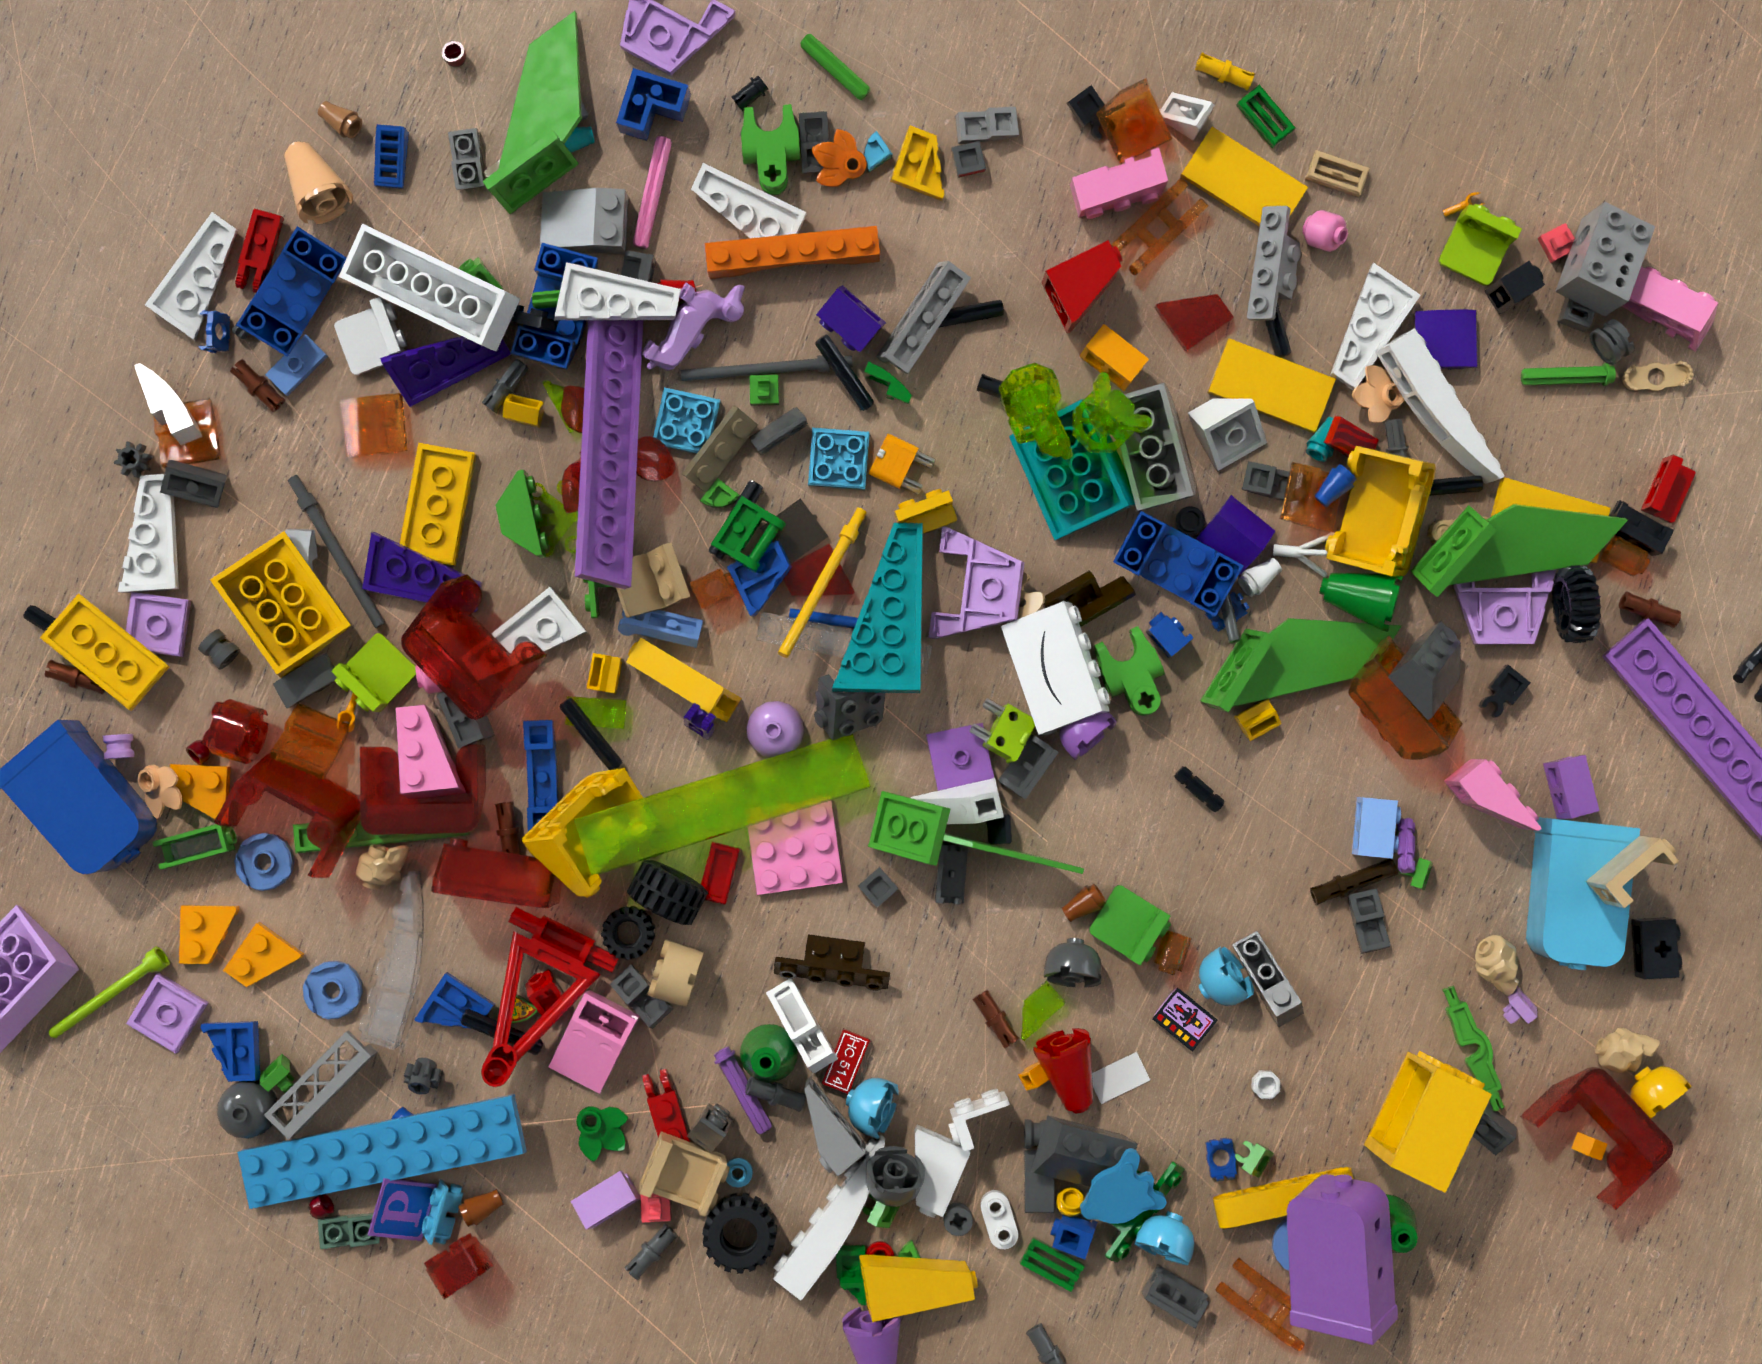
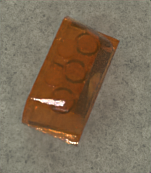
(1394, 713)

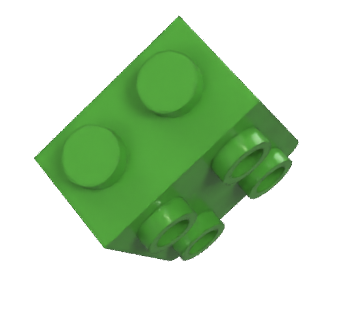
(1130, 924)

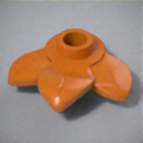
(834, 159)

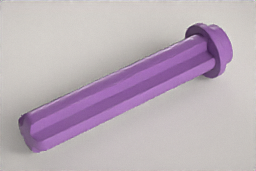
(738, 1082)

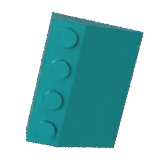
(1076, 489)

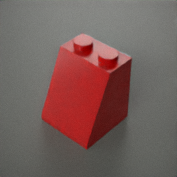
(1080, 282)

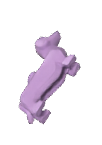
(689, 321)

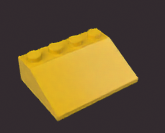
(281, 604)

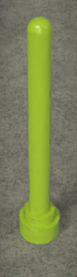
(154, 961)

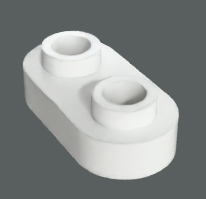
(999, 1220)

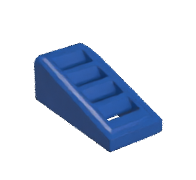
(381, 143)

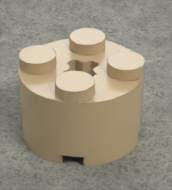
(675, 973)

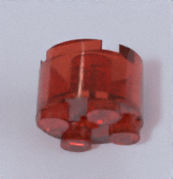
(236, 730)
(459, 1267)

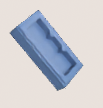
(294, 369)

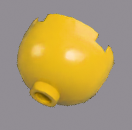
(1658, 1088)

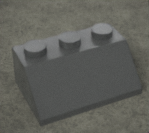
(1429, 669)
(1077, 1151)

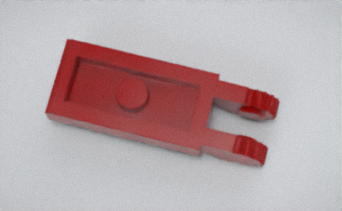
(258, 247)
(665, 1107)

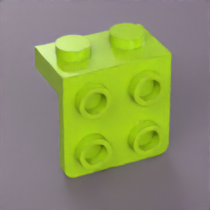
(1478, 244)
(375, 673)

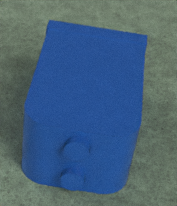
(78, 799)

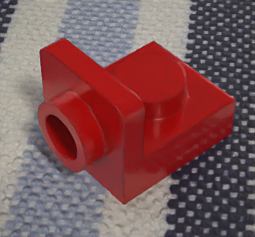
(543, 991)

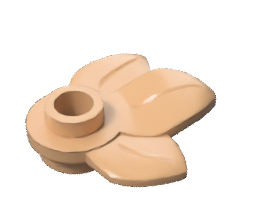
(1375, 394)
(160, 789)

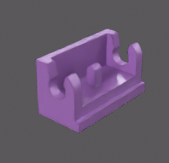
(1571, 787)

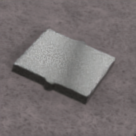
(800, 532)

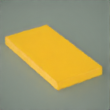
(1240, 177)
(1274, 384)
(1521, 493)
(438, 502)
(104, 652)

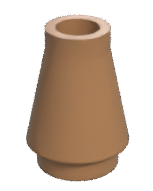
(342, 120)

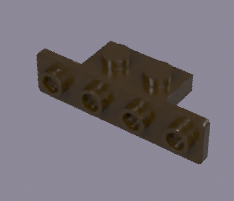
(1089, 598)
(832, 961)

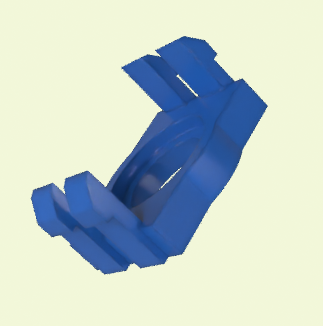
(213, 343)
(1239, 611)
(1228, 1170)

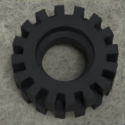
(611, 938)

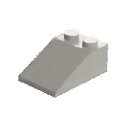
(586, 220)
(835, 1137)

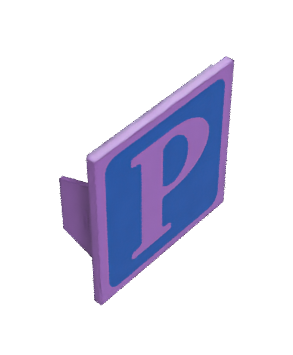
(401, 1209)

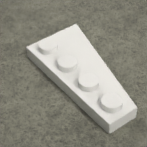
(194, 277)
(610, 296)
(1375, 319)

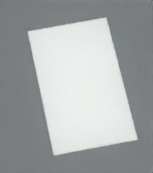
(1119, 1077)

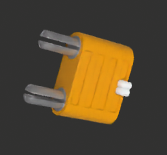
(895, 461)

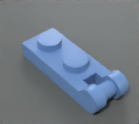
(663, 626)

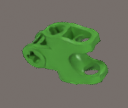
(771, 149)
(1134, 675)

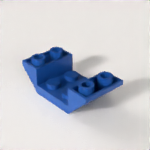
(292, 291)
(544, 345)
(1178, 563)

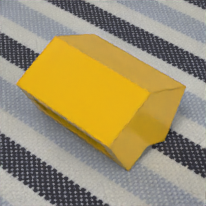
(523, 410)
(604, 673)
(1258, 719)

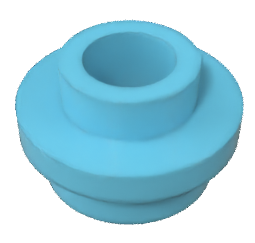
(747, 1170)

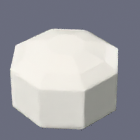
(1265, 1084)

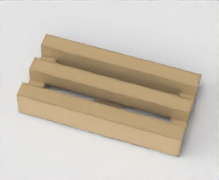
(1334, 184)

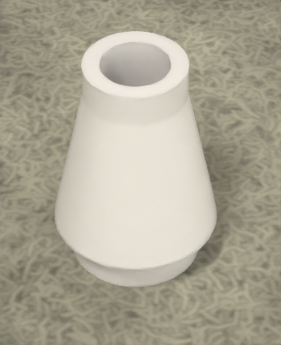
(1259, 577)

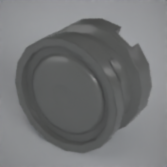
(1611, 342)

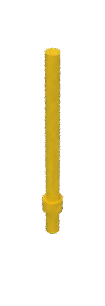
(847, 536)

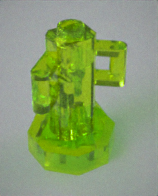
(1034, 406)
(1110, 415)

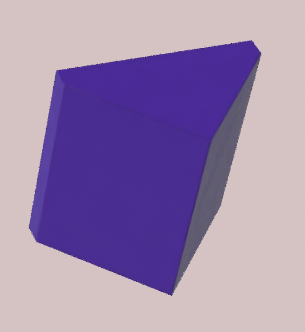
(1236, 533)

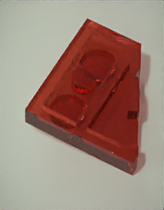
(1194, 318)
(807, 570)

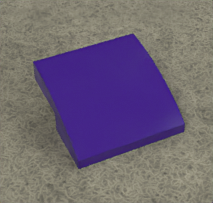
(1450, 336)

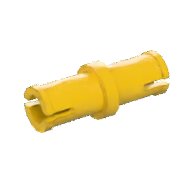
(1224, 71)

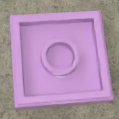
(159, 622)
(167, 1013)

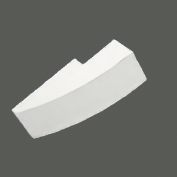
(167, 406)
(802, 1026)

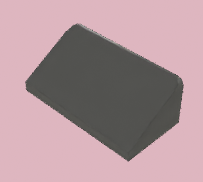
(778, 431)
(193, 483)
(1494, 1130)

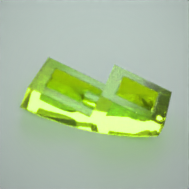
(602, 712)

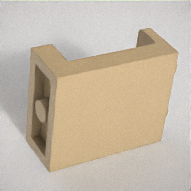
(1624, 866)
(684, 1173)

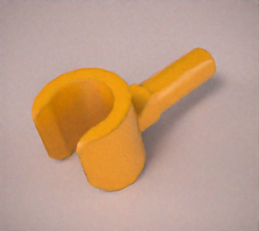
(1461, 206)
(348, 714)

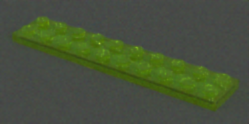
(721, 804)

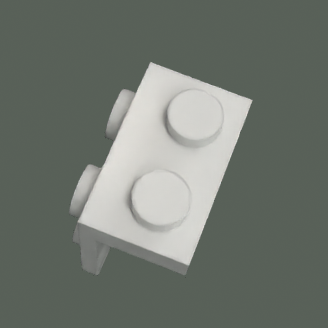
(370, 336)
(966, 1109)

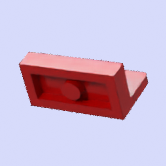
(1668, 489)

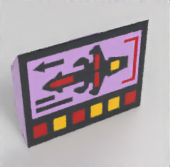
(1184, 1019)

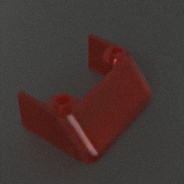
(330, 804)
(494, 876)
(1640, 1142)

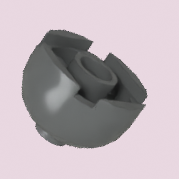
(1073, 964)
(243, 1109)
(894, 1176)

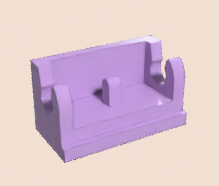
(605, 1200)

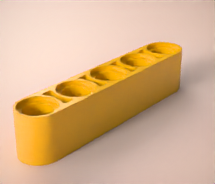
(1265, 1200)

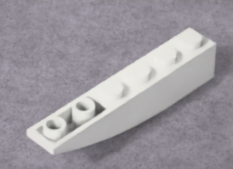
(1436, 403)
(827, 1230)

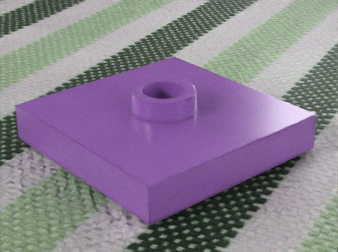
(958, 757)

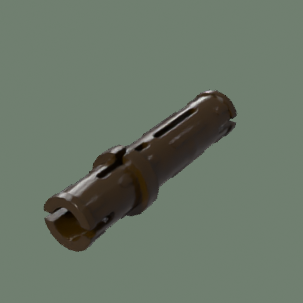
(1348, 883)

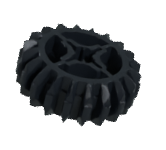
(1576, 604)

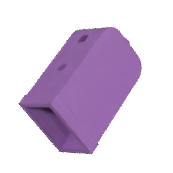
(1341, 1259)

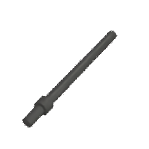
(759, 369)
(308, 503)

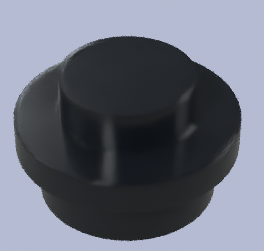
(1190, 520)

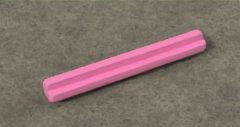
(652, 192)

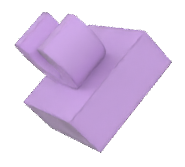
(1519, 1007)

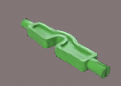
(1467, 1033)

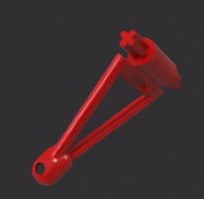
(559, 948)

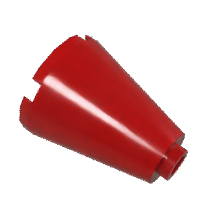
(1068, 1067)

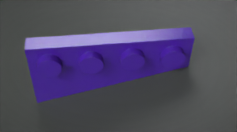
(439, 365)
(402, 571)

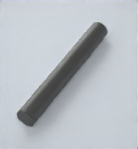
(1229, 620)

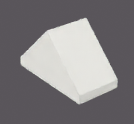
(1186, 113)

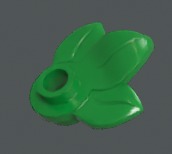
(604, 1133)

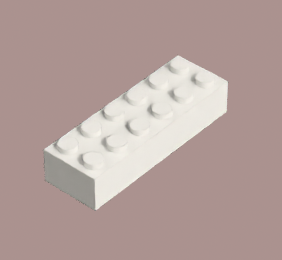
(429, 287)

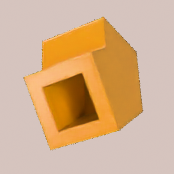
(1033, 1076)
(1589, 1146)

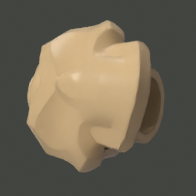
(381, 865)
(1498, 963)
(1624, 1050)

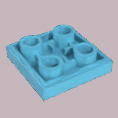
(685, 420)
(838, 458)

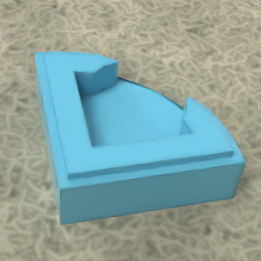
(876, 152)

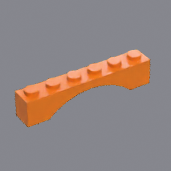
(822, 247)

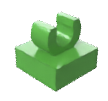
(764, 390)
(1421, 873)
(277, 1074)
(1257, 1159)
(881, 1214)

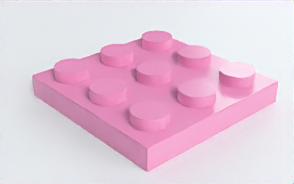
(796, 850)

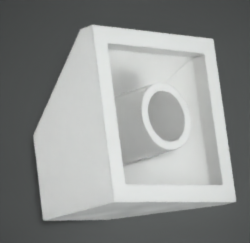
(1227, 429)

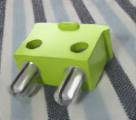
(1011, 734)

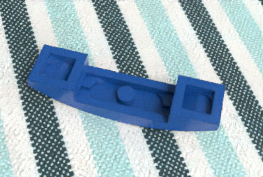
(541, 769)

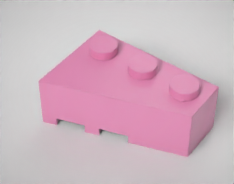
(1119, 185)
(1672, 305)
(423, 756)

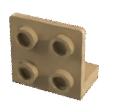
(655, 582)

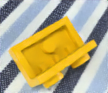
(932, 512)

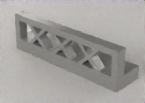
(924, 316)
(332, 1087)

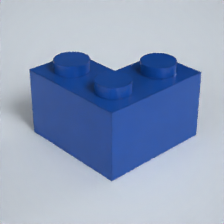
(649, 96)

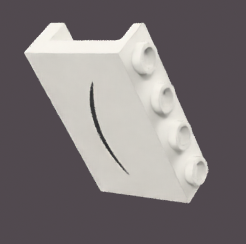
(1056, 667)

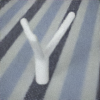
(1300, 551)

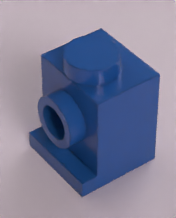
(1168, 634)
(1073, 1235)

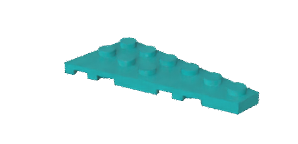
(887, 635)

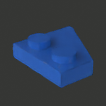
(759, 586)
(450, 1001)
(236, 1048)

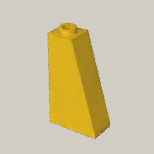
(683, 679)
(913, 1285)

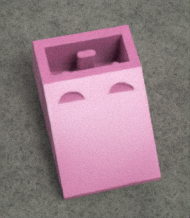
(1482, 788)
(593, 1041)

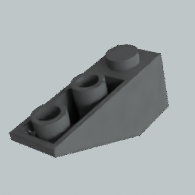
(1268, 979)
(711, 1127)

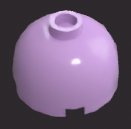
(775, 729)

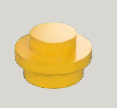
(1069, 1201)

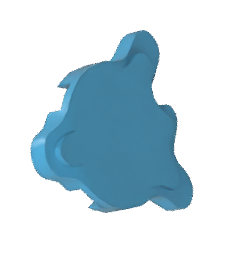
(1121, 1192)

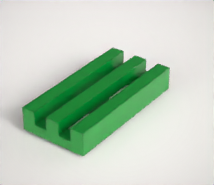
(1257, 123)
(1073, 1276)

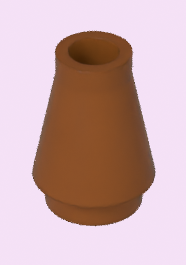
(1084, 903)
(478, 1208)

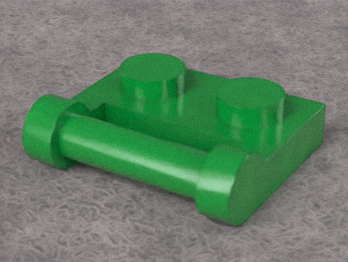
(740, 528)

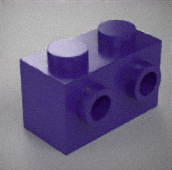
(850, 319)

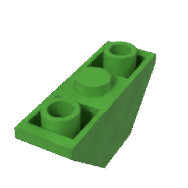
(521, 516)

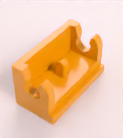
(1114, 356)

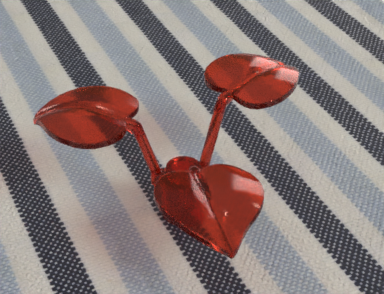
(653, 457)

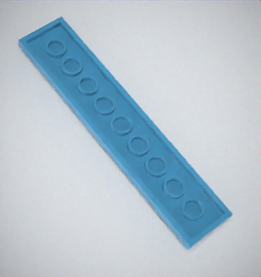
(382, 1150)

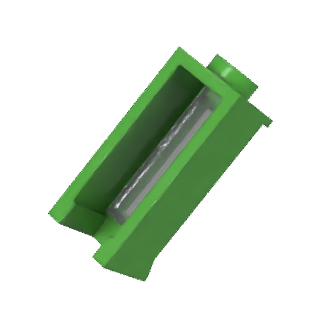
(196, 845)

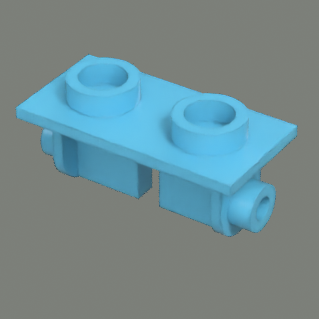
(437, 1224)

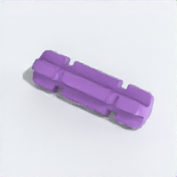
(1406, 846)

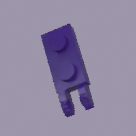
(699, 721)

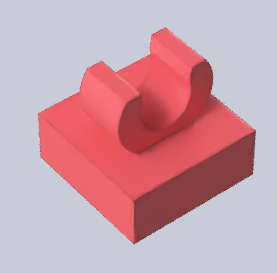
(1557, 242)
(655, 1209)

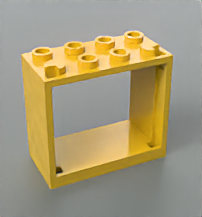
(1428, 1119)

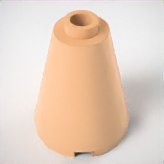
(315, 185)

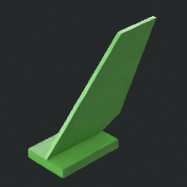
(541, 119)
(1512, 544)
(1292, 659)
(918, 829)

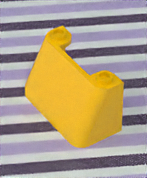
(1382, 512)
(556, 838)

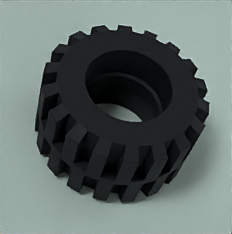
(667, 892)
(739, 1257)

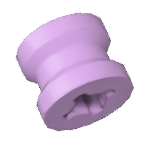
(118, 746)

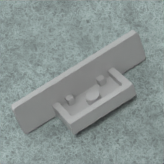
(1274, 264)

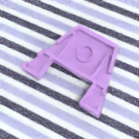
(667, 37)
(989, 589)
(1505, 613)

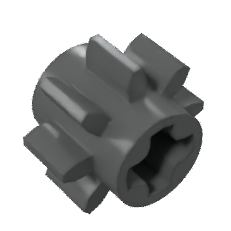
(124, 459)
(422, 1076)

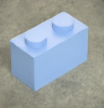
(1376, 827)

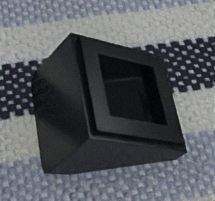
(999, 830)

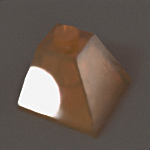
(1133, 121)

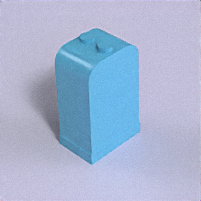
(1564, 912)

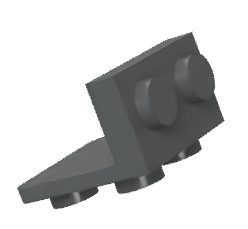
(846, 711)

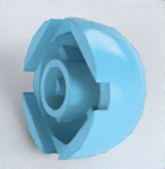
(1222, 978)
(871, 1106)
(1167, 1238)

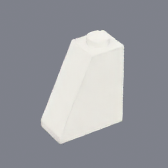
(943, 1170)

